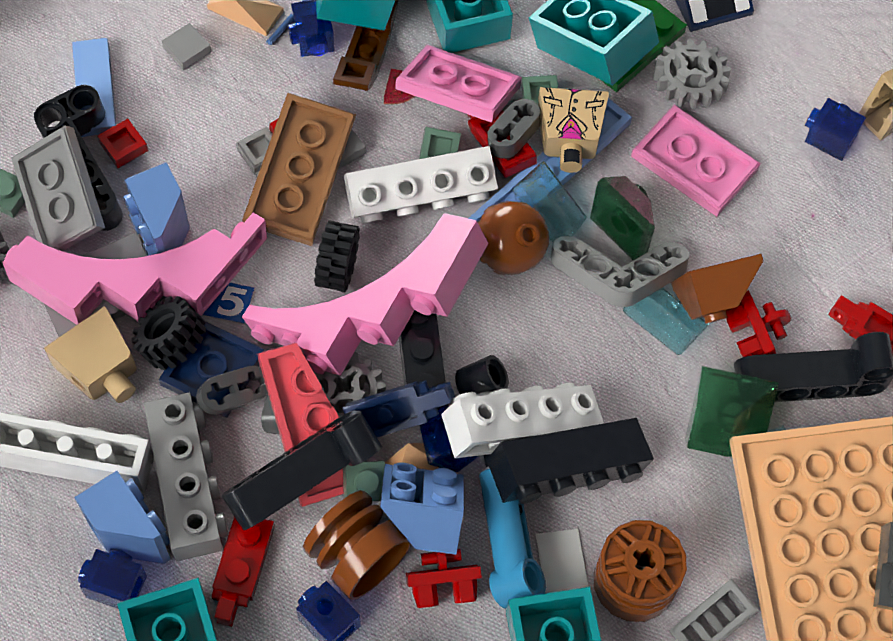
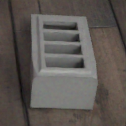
(736, 595)

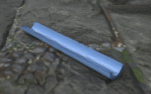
(281, 29)

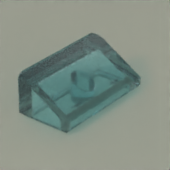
(547, 194)
(666, 320)

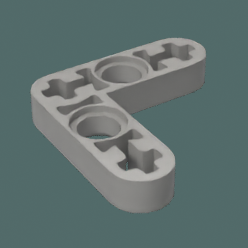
(619, 284)

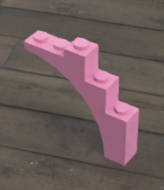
(378, 312)

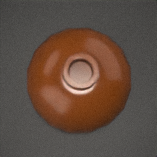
(515, 237)

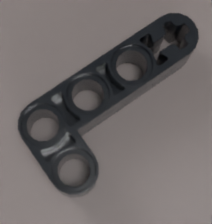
(68, 111)
(826, 374)
(270, 488)

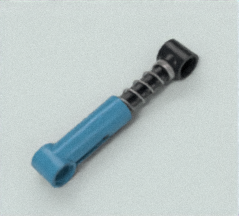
(515, 568)

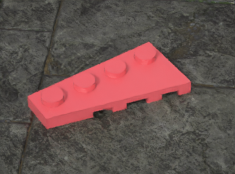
(299, 408)

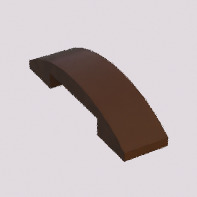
(364, 56)

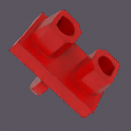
(748, 315)
(425, 582)

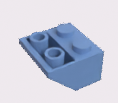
(157, 209)
(424, 505)
(123, 519)

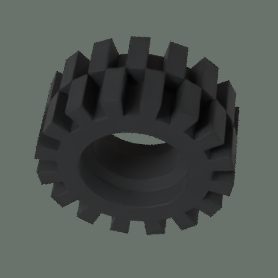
(337, 256)
(168, 333)

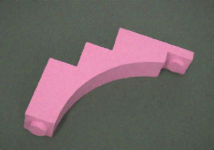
(79, 284)

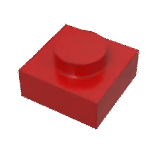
(122, 143)

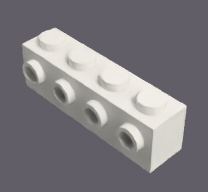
(421, 182)
(482, 422)
(72, 451)

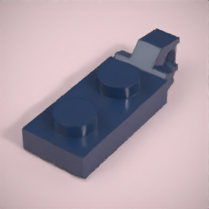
(402, 406)

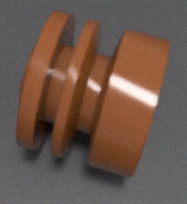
(354, 541)
(637, 593)

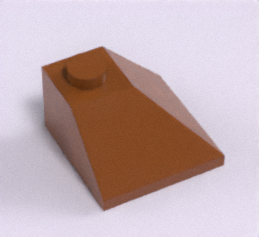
(716, 288)

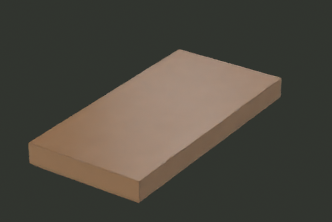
(300, 168)

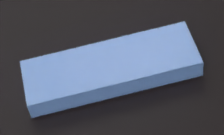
(93, 68)

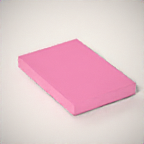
(458, 83)
(695, 160)

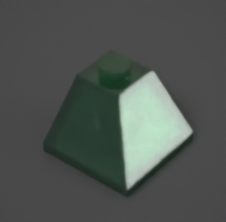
(624, 214)
(728, 407)

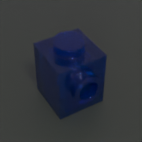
(311, 34)
(833, 128)
(438, 446)
(111, 577)
(327, 614)

